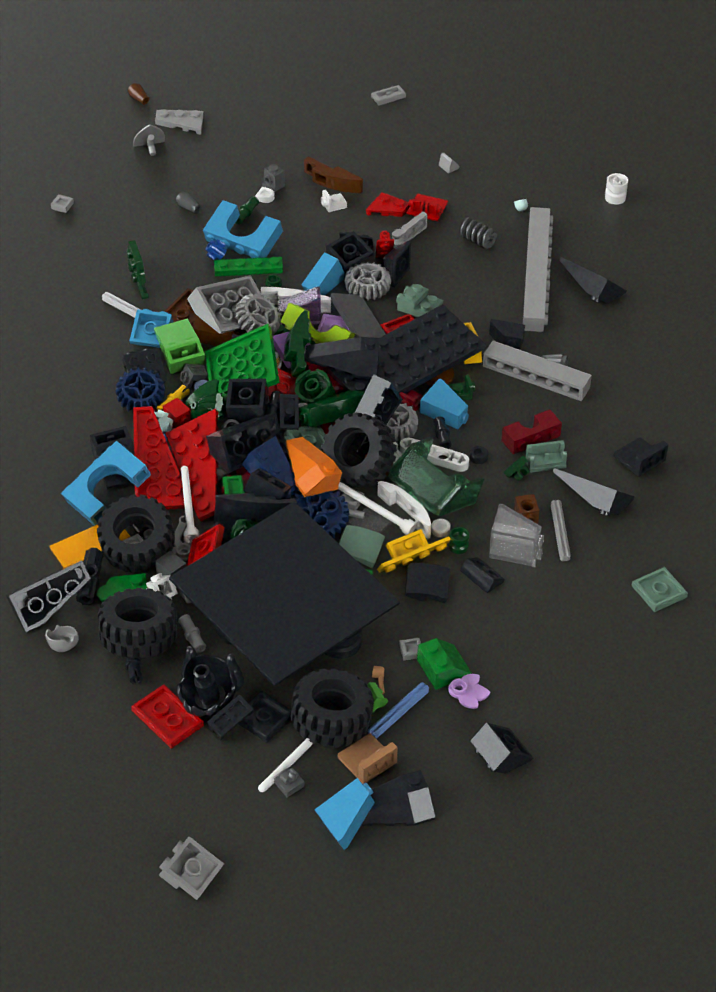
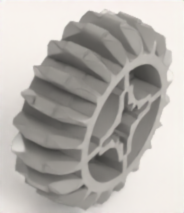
(367, 280)
(257, 311)
(403, 422)

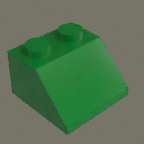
(441, 662)

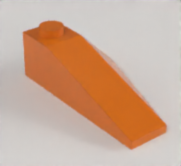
(312, 468)

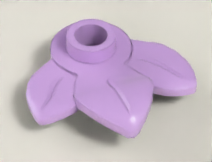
(469, 690)

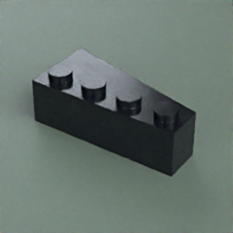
(379, 402)

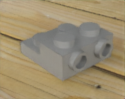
(190, 867)

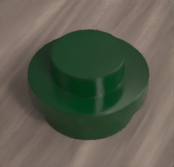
(273, 281)

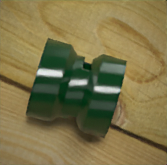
(459, 540)

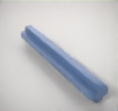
(398, 710)

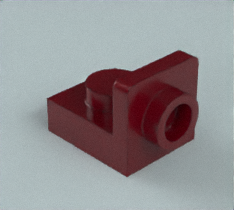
(411, 399)

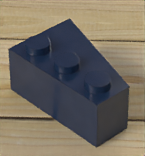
(272, 460)

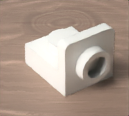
(333, 202)

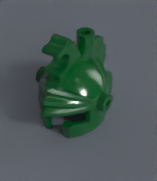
(206, 399)

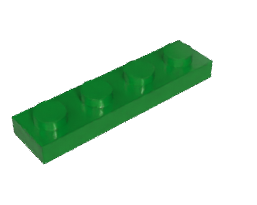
(248, 266)

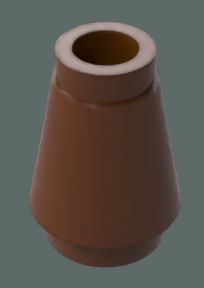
(137, 92)

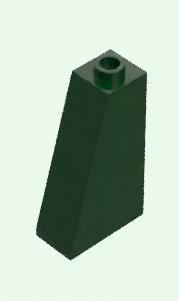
(330, 408)

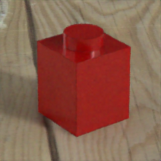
(178, 412)

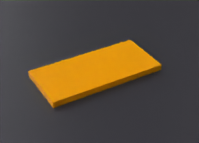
(74, 547)

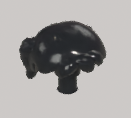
(208, 682)

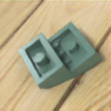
(362, 544)

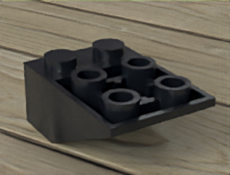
(100, 443)

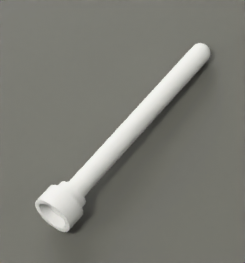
(406, 526)
(190, 531)
(285, 765)

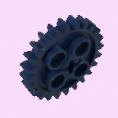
(334, 519)

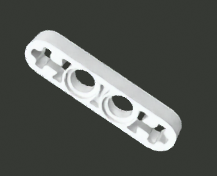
(436, 451)

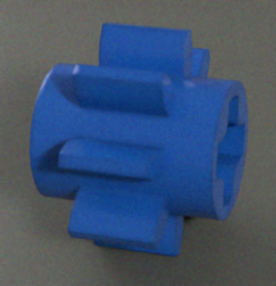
(215, 249)

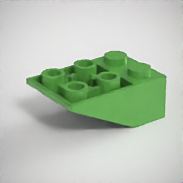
(179, 345)

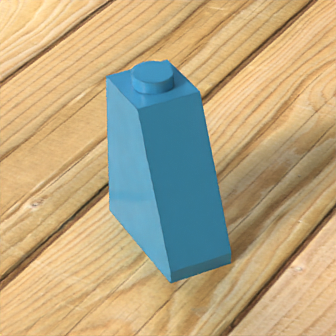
(325, 274)
(444, 402)
(346, 811)

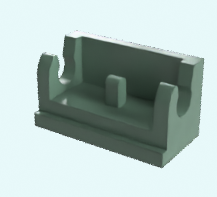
(546, 456)

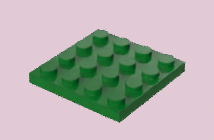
(244, 358)

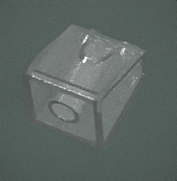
(515, 538)

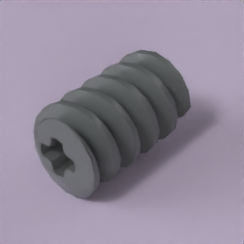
(478, 233)

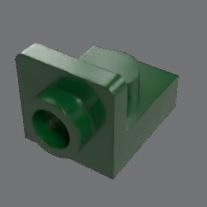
(464, 390)

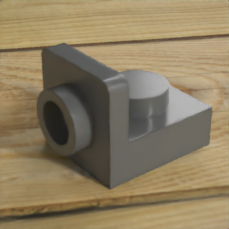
(192, 373)

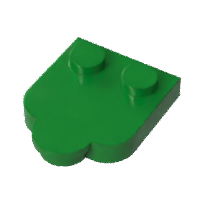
(120, 583)

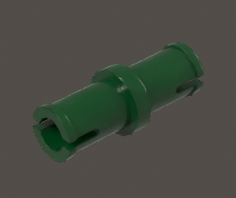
(247, 209)

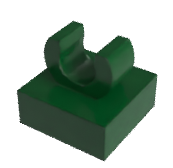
(516, 468)

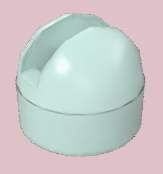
(521, 205)

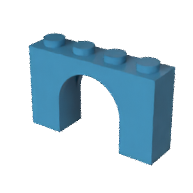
(254, 245)
(113, 461)

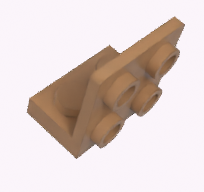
(368, 757)

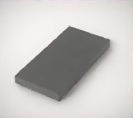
(357, 315)

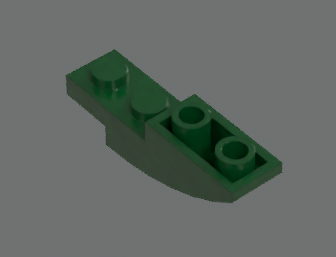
(295, 344)

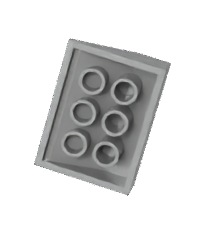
(218, 302)

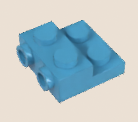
(144, 325)

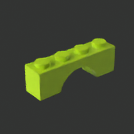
(334, 334)

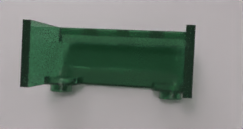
(429, 484)

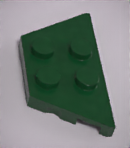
(136, 266)

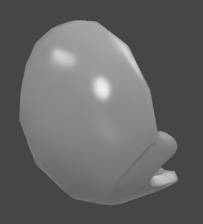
(62, 638)

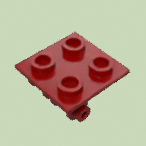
(432, 206)

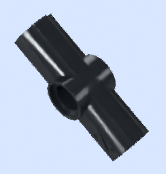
(92, 562)

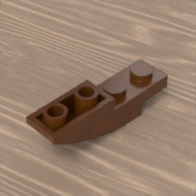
(335, 179)

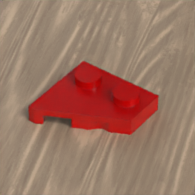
(388, 206)

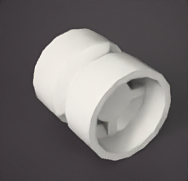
(616, 188)

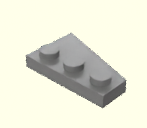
(179, 118)

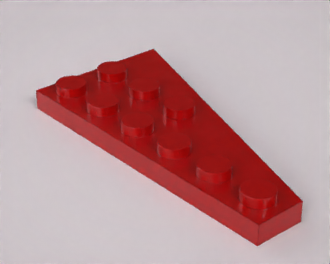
(192, 450)
(153, 451)

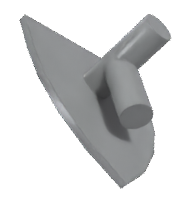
(149, 136)

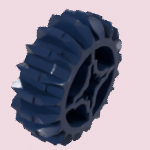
(151, 387)

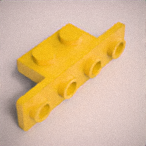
(409, 547)

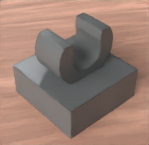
(289, 782)

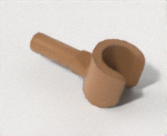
(378, 672)

